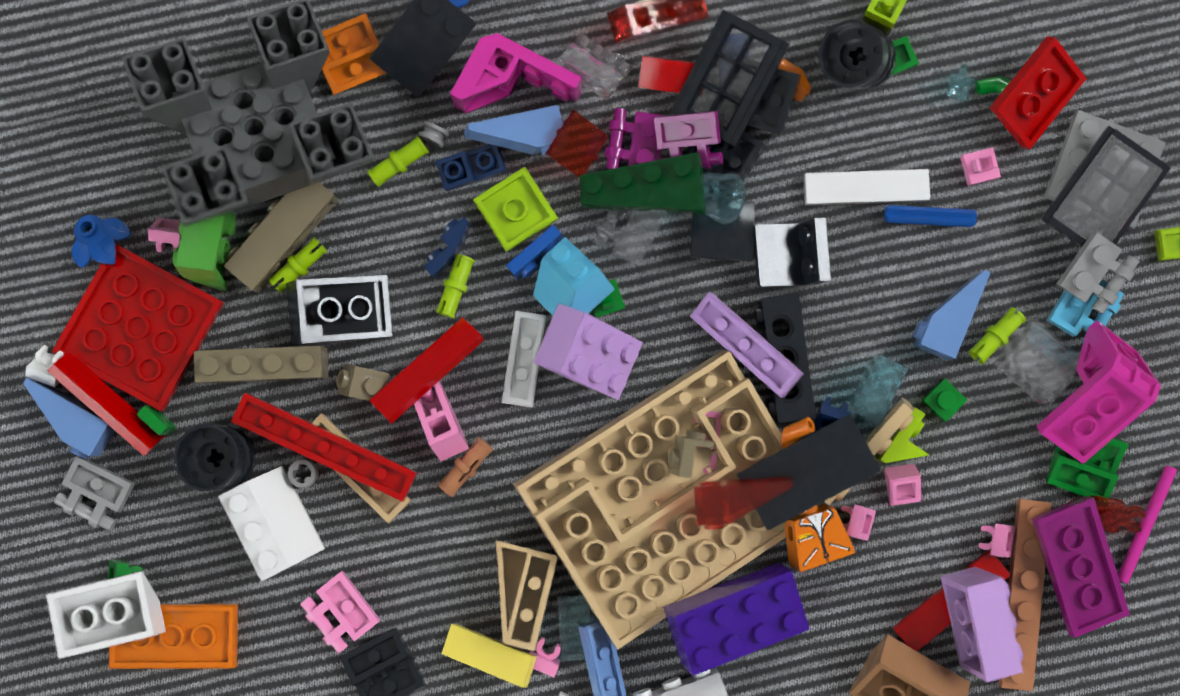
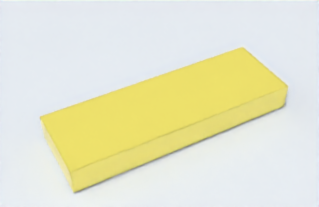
(489, 655)

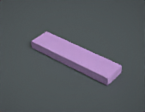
(746, 345)

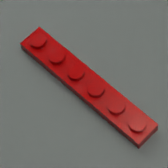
(324, 447)

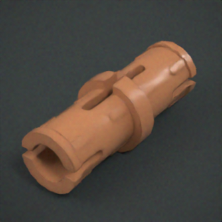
(465, 467)

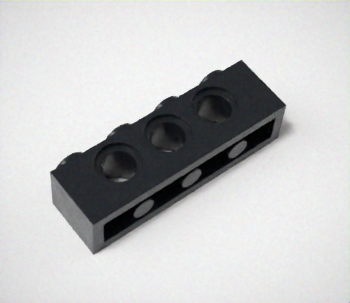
(787, 309)

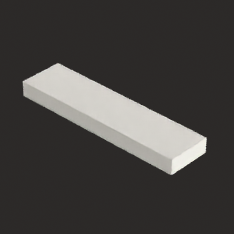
(867, 187)

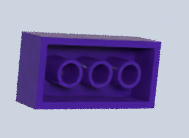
(736, 618)

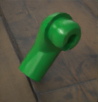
(991, 85)

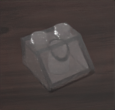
(1039, 362)

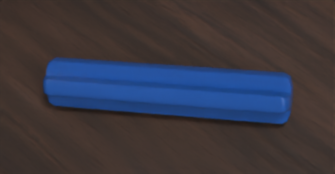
(930, 216)

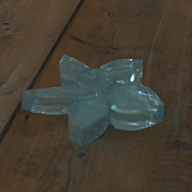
(959, 84)

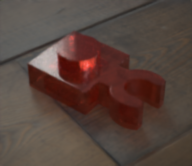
(1113, 513)

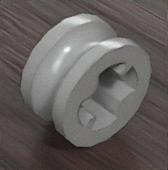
(433, 134)
(297, 465)

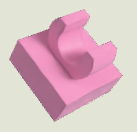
(980, 166)
(163, 232)
(860, 521)
(1001, 541)
(546, 662)

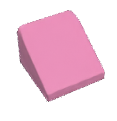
(903, 484)

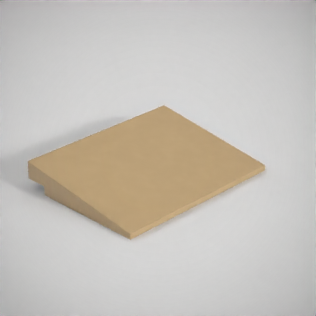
(632, 524)

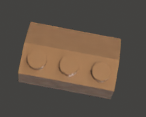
(902, 671)

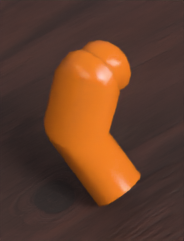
(804, 87)
(795, 431)

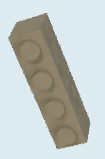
(279, 235)
(261, 364)

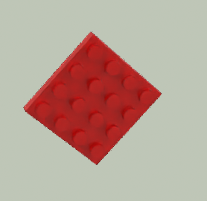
(139, 327)

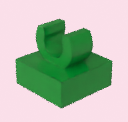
(611, 304)
(121, 568)

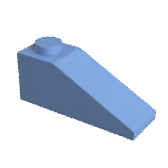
(524, 132)
(947, 324)
(71, 420)

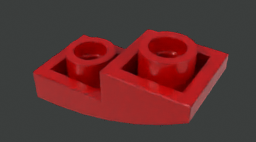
(664, 73)

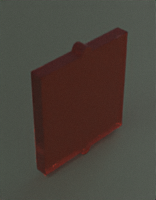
(576, 144)

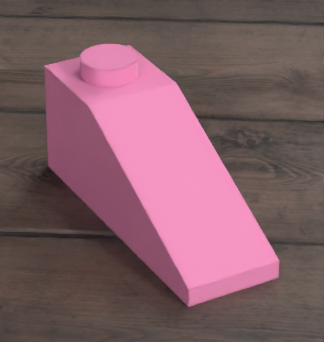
(440, 423)

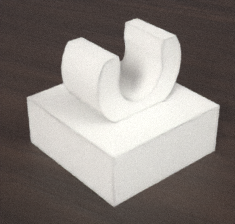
(38, 367)

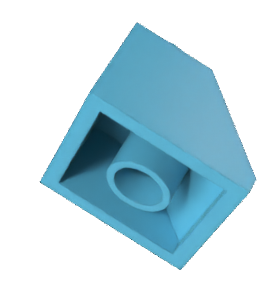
(570, 280)

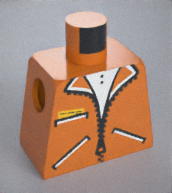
(816, 538)

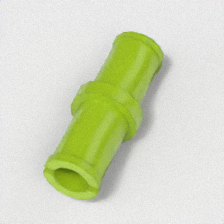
(398, 161)
(297, 265)
(455, 286)
(997, 335)

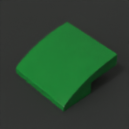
(1093, 477)

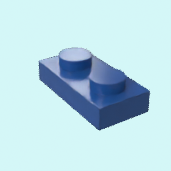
(527, 261)

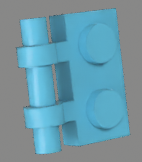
(1072, 314)

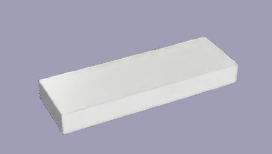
(521, 371)

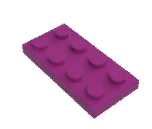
(1081, 566)

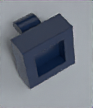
(828, 414)

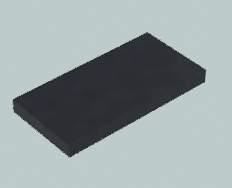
(819, 468)

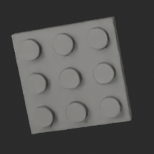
(1079, 140)

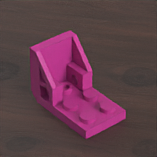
(486, 81)
(1113, 395)

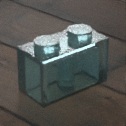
(876, 389)

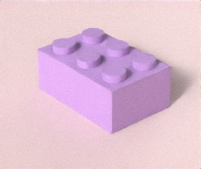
(588, 351)
(982, 623)

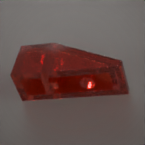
(653, 16)
(729, 500)

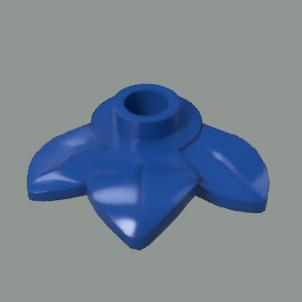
(99, 241)

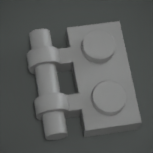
(1090, 267)
(98, 484)

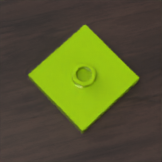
(515, 209)

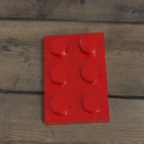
(1038, 92)

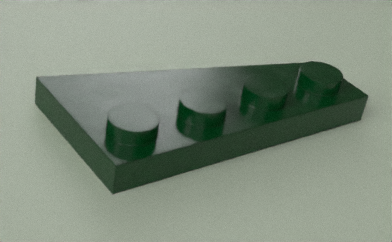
(661, 184)

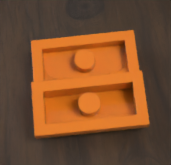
(349, 54)

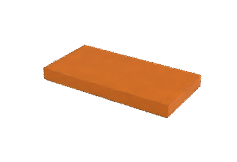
(193, 639)

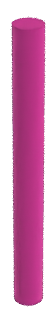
(1146, 524)

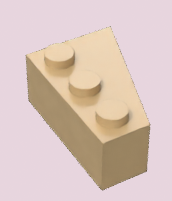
(524, 592)

